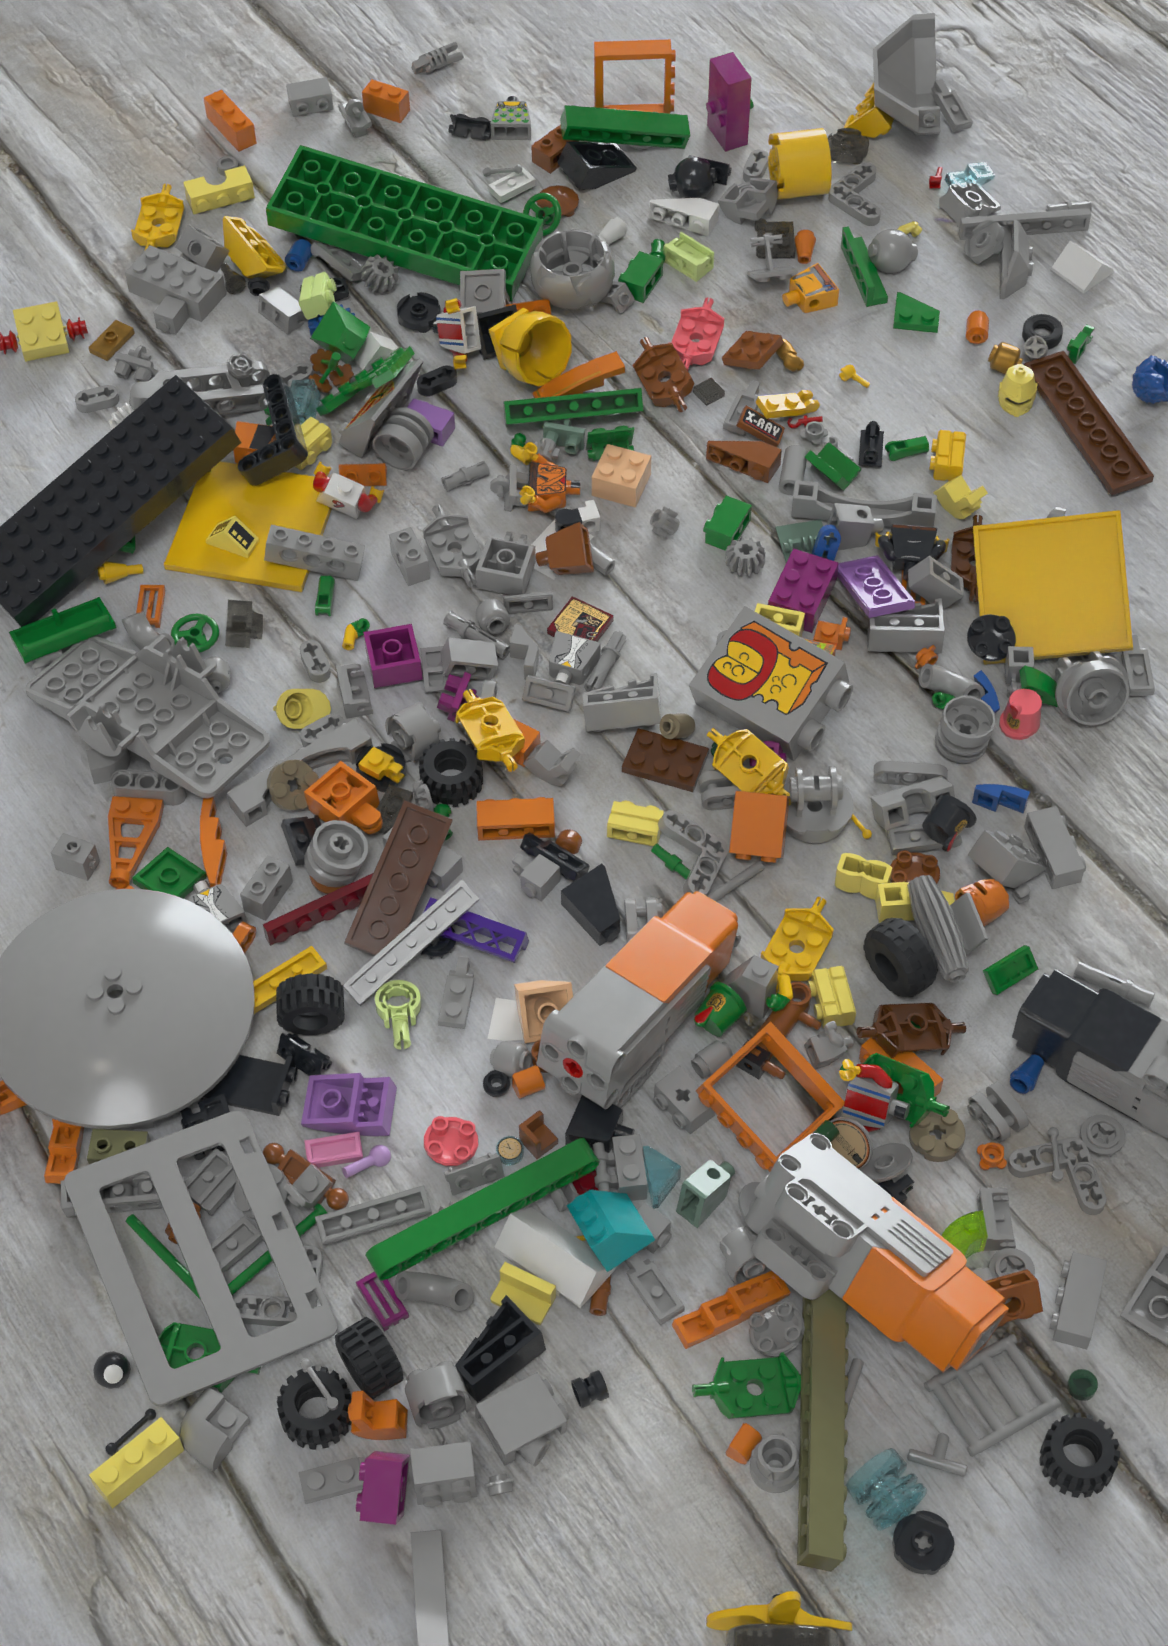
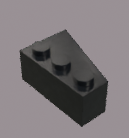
(500, 1350)

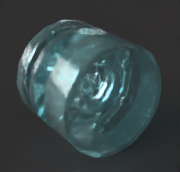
(881, 1483)

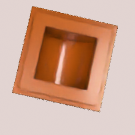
(527, 1082)
(743, 1444)

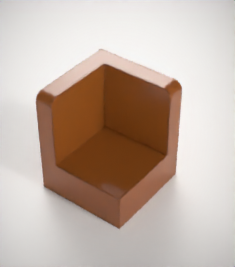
(537, 1135)

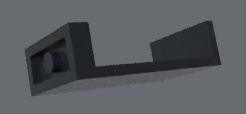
(257, 1084)

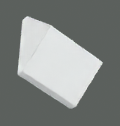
(1080, 267)

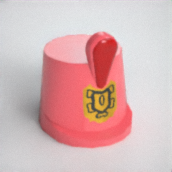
(1021, 714)

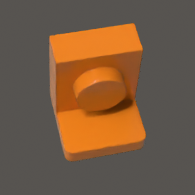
(833, 633)

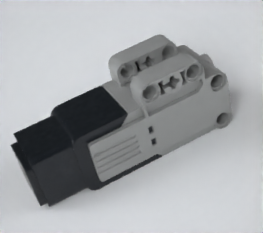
(1099, 1046)

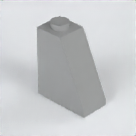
(754, 983)

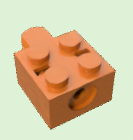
(345, 797)

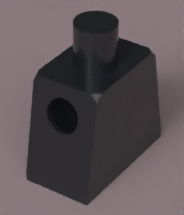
(596, 1124)

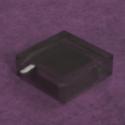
(708, 391)

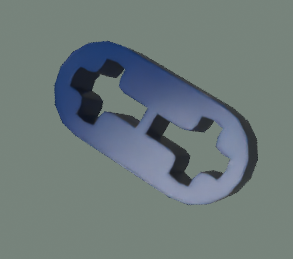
(833, 545)

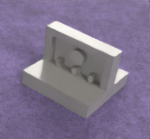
(483, 289)

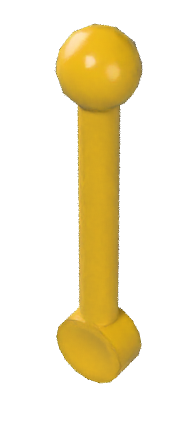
(866, 833)

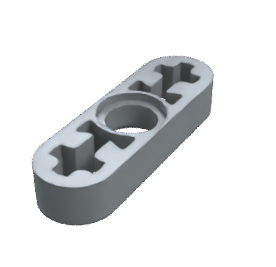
(897, 772)

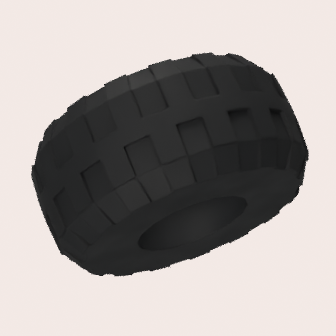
(900, 957)

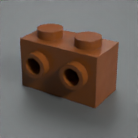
(548, 150)

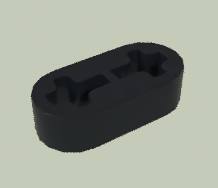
(436, 381)

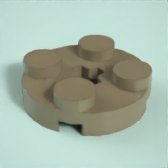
(280, 790)
(950, 1141)

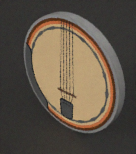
(853, 1142)

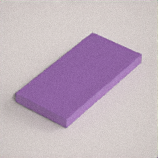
(874, 586)

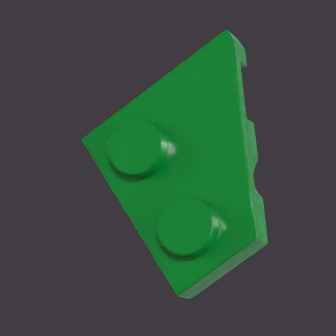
(915, 315)

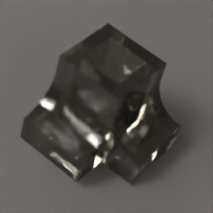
(242, 624)

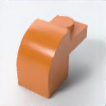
(377, 1418)

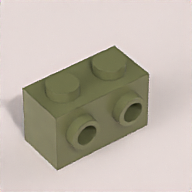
(108, 1143)

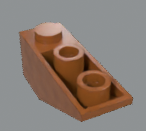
(748, 457)

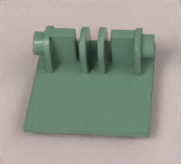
(799, 537)

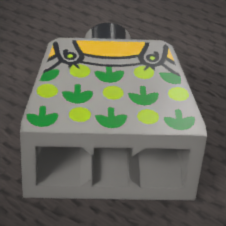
(511, 120)

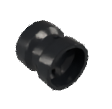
(590, 1389)

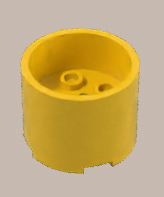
(800, 163)

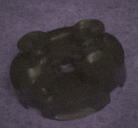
(841, 153)

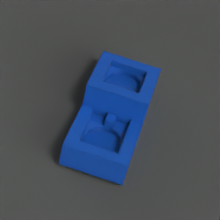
(993, 795)

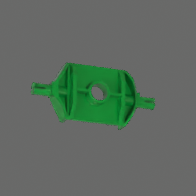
(917, 1088)
(180, 1339)
(775, 1376)

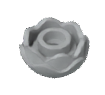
(240, 366)

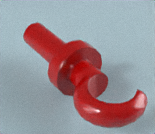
(805, 421)

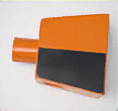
(252, 438)

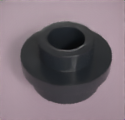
(258, 285)
(496, 1077)

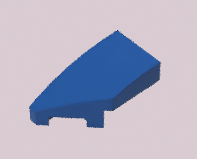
(990, 695)

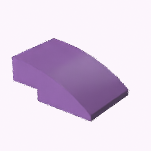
(349, 1104)

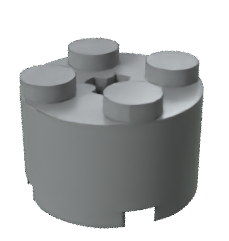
(413, 731)
(437, 1395)

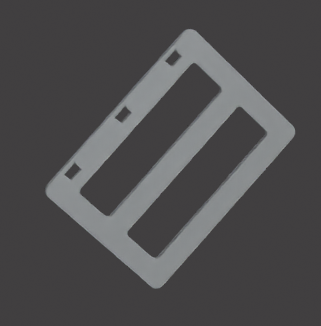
(238, 1350)

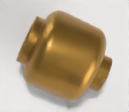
(1003, 357)

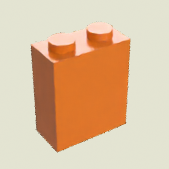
(759, 825)

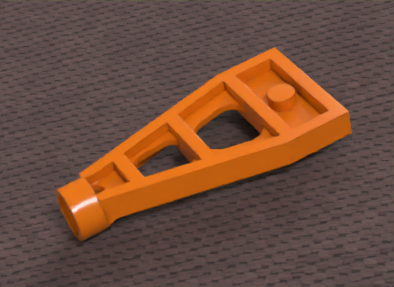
(131, 811)

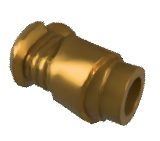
(789, 356)

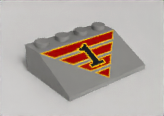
(377, 407)

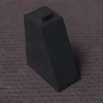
(593, 905)

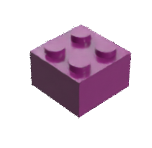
(393, 655)
(383, 1487)

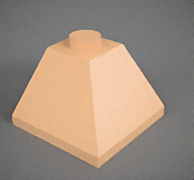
(535, 1003)

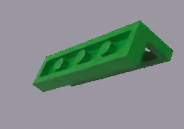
(863, 269)

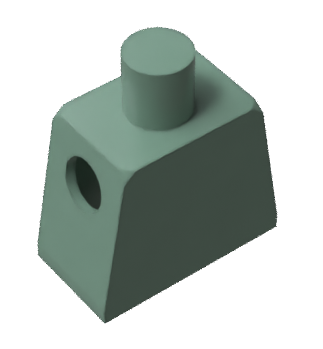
(704, 1191)

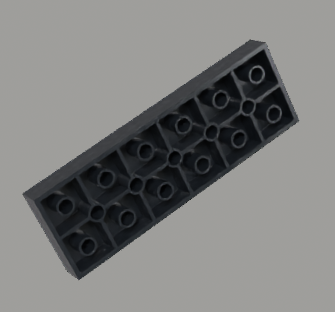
(108, 498)

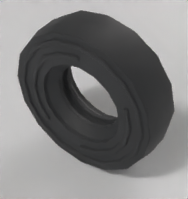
(1047, 322)

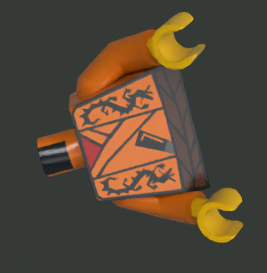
(546, 483)

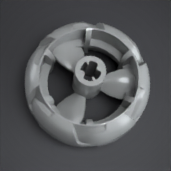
(572, 286)

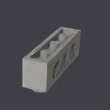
(314, 552)
(128, 1195)

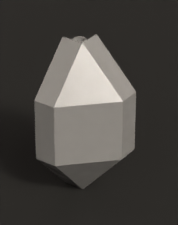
(906, 73)

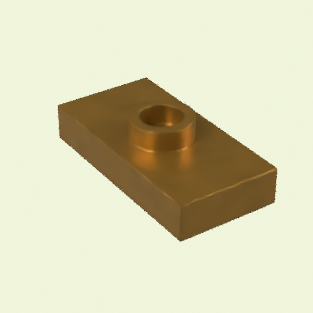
(111, 340)

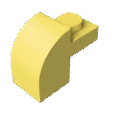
(958, 498)

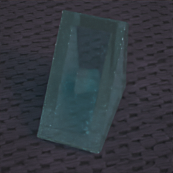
(661, 1175)

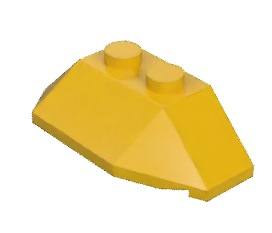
(250, 250)

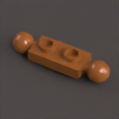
(294, 1165)

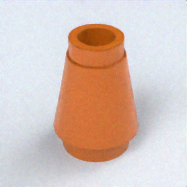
(805, 245)

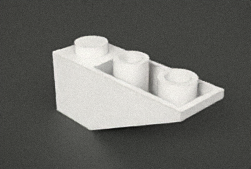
(686, 213)

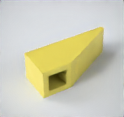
(894, 901)

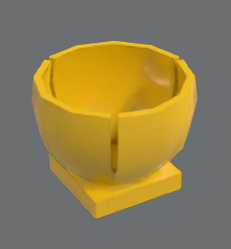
(532, 346)

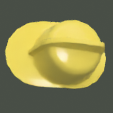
(301, 707)

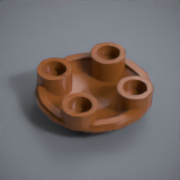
(566, 197)
(912, 865)

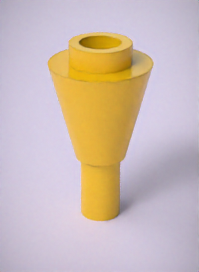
(113, 571)

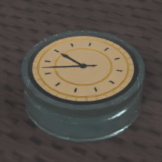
(510, 1150)

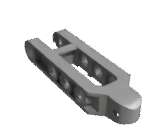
(236, 391)

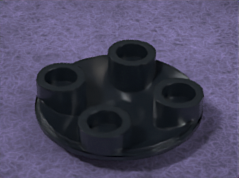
(990, 637)

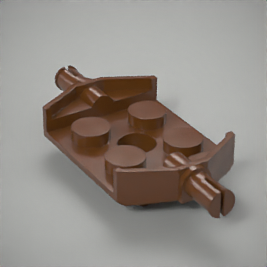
(963, 553)
(896, 1034)

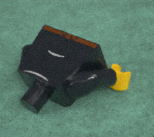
(910, 546)

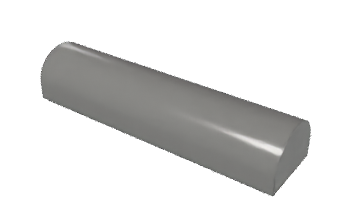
(373, 1215)

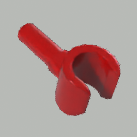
(935, 181)

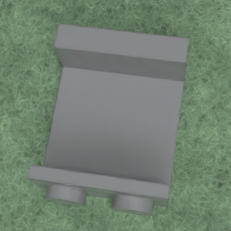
(520, 1416)

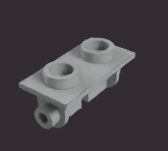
(482, 1171)

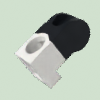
(585, 515)

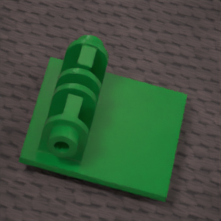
(599, 438)

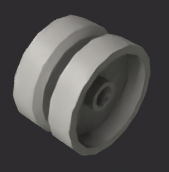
(336, 853)

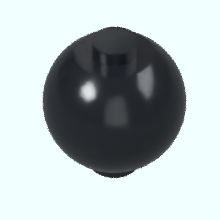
(693, 178)

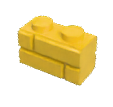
(949, 455)

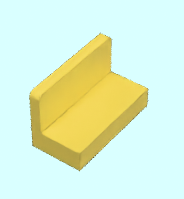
(526, 1290)

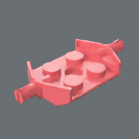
(699, 324)

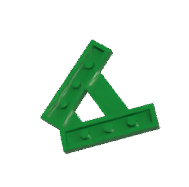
(379, 374)

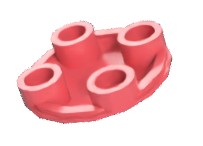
(450, 1140)

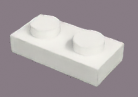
(511, 185)

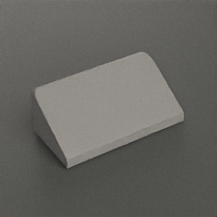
(528, 602)

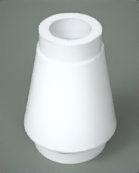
(613, 231)

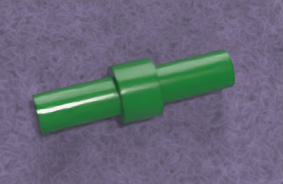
(672, 862)

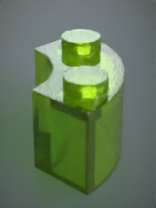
(968, 1233)

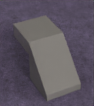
(524, 648)

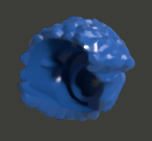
(1151, 380)

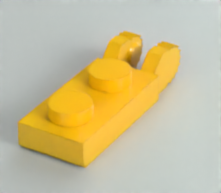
(787, 404)

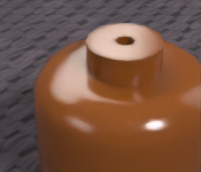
(569, 840)

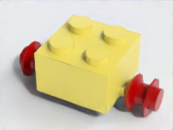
(41, 332)

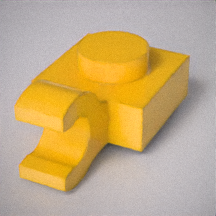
(379, 763)

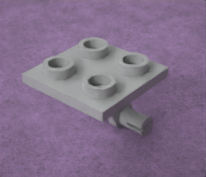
(764, 275)

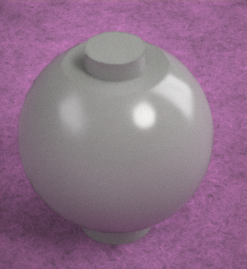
(892, 251)

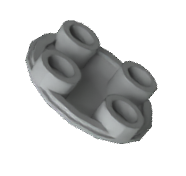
(776, 1329)

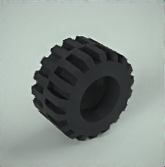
(449, 756)
(310, 1004)
(369, 1357)
(317, 1430)
(1093, 1437)

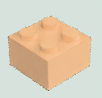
(621, 475)

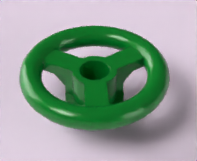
(552, 214)
(195, 634)

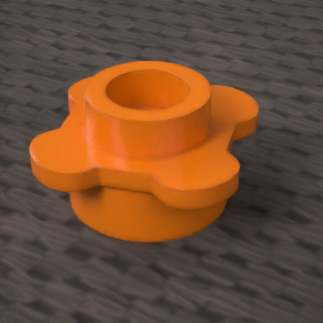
(926, 656)
(994, 1149)

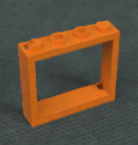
(635, 51)
(798, 1068)

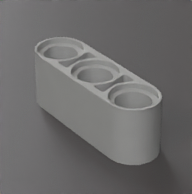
(147, 785)

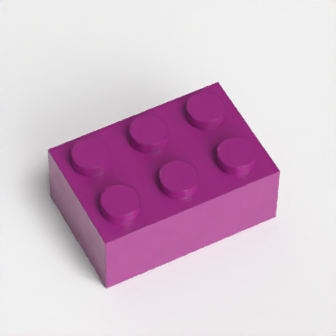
(805, 586)

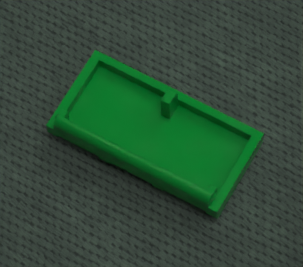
(62, 629)

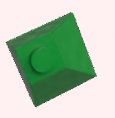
(340, 332)

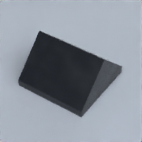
(486, 321)

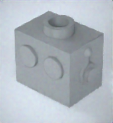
(75, 856)

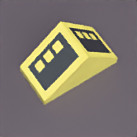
(233, 537)

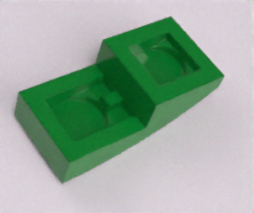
(1040, 683)

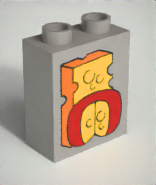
(771, 683)

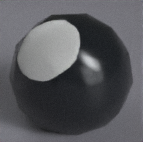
(111, 1370)

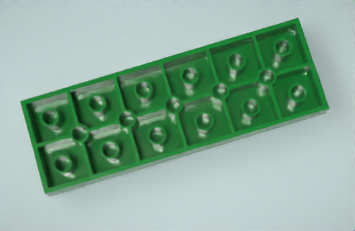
(401, 219)

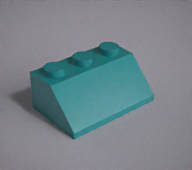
(610, 1226)

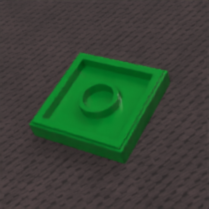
(169, 874)

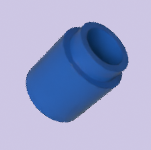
(298, 255)

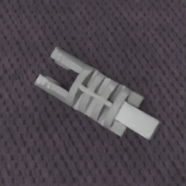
(436, 59)

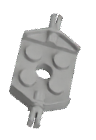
(448, 533)

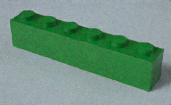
(624, 127)
(573, 406)

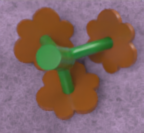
(325, 363)

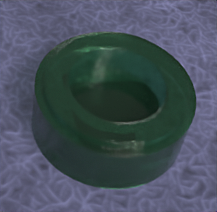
(1082, 1384)

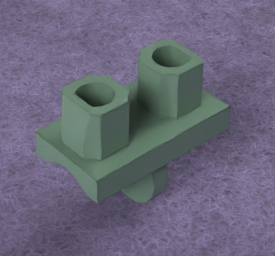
(565, 435)

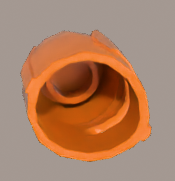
(989, 898)

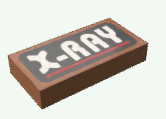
(760, 427)

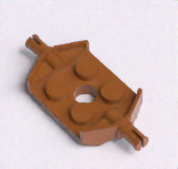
(657, 363)

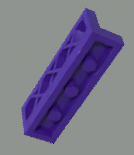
(490, 928)

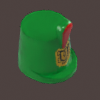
(720, 1009)

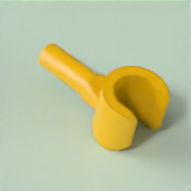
(850, 372)

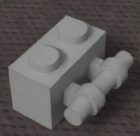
(628, 1166)

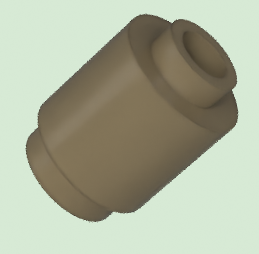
(677, 725)

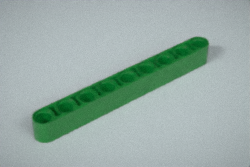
(481, 1209)

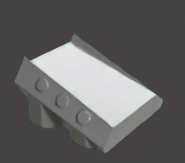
(967, 202)

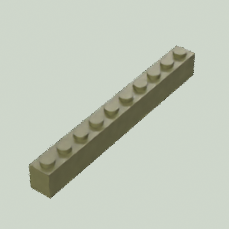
(823, 1434)

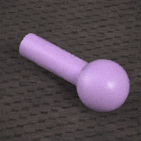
(378, 1156)

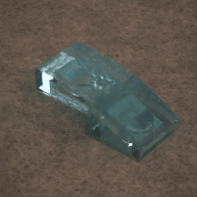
(974, 173)

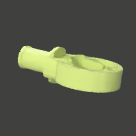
(398, 1014)

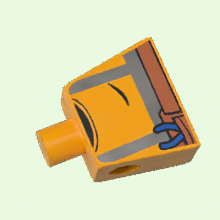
(812, 290)

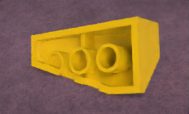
(869, 118)

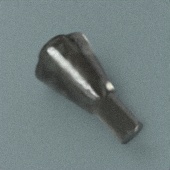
(233, 281)

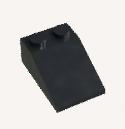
(594, 163)

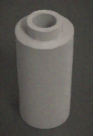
(792, 468)

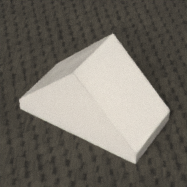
(372, 349)

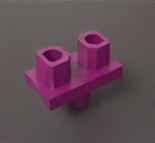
(456, 685)

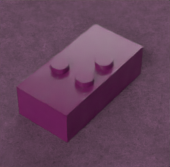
(728, 101)

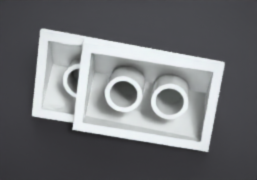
(552, 1255)

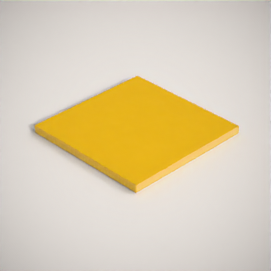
(224, 493)
(1057, 583)

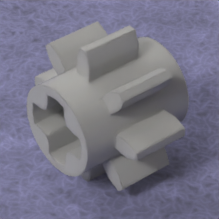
(548, 449)
(664, 522)

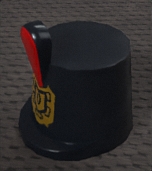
(947, 820)

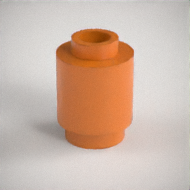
(977, 327)

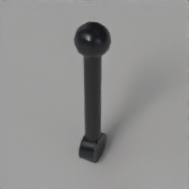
(112, 1448)

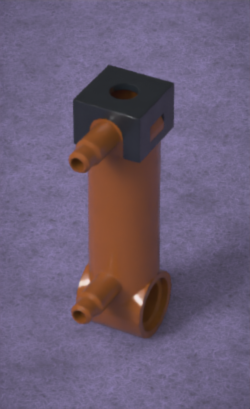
(758, 1059)

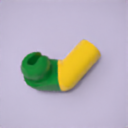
(516, 447)
(354, 631)
(779, 1001)

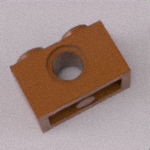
(1024, 1291)

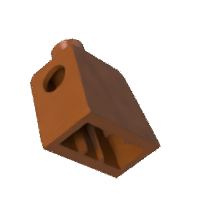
(568, 551)

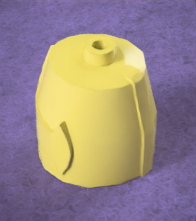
(1019, 387)

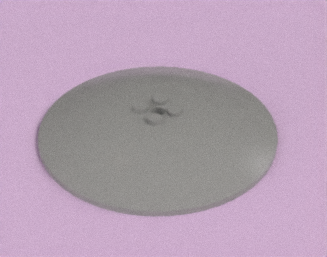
(131, 1055)

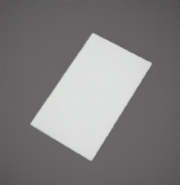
(505, 1021)

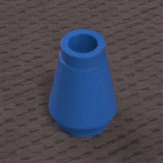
(1026, 1075)

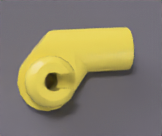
(912, 228)

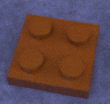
(752, 350)

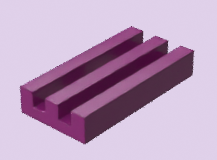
(393, 1318)

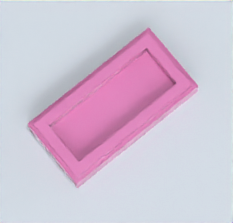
(334, 1149)

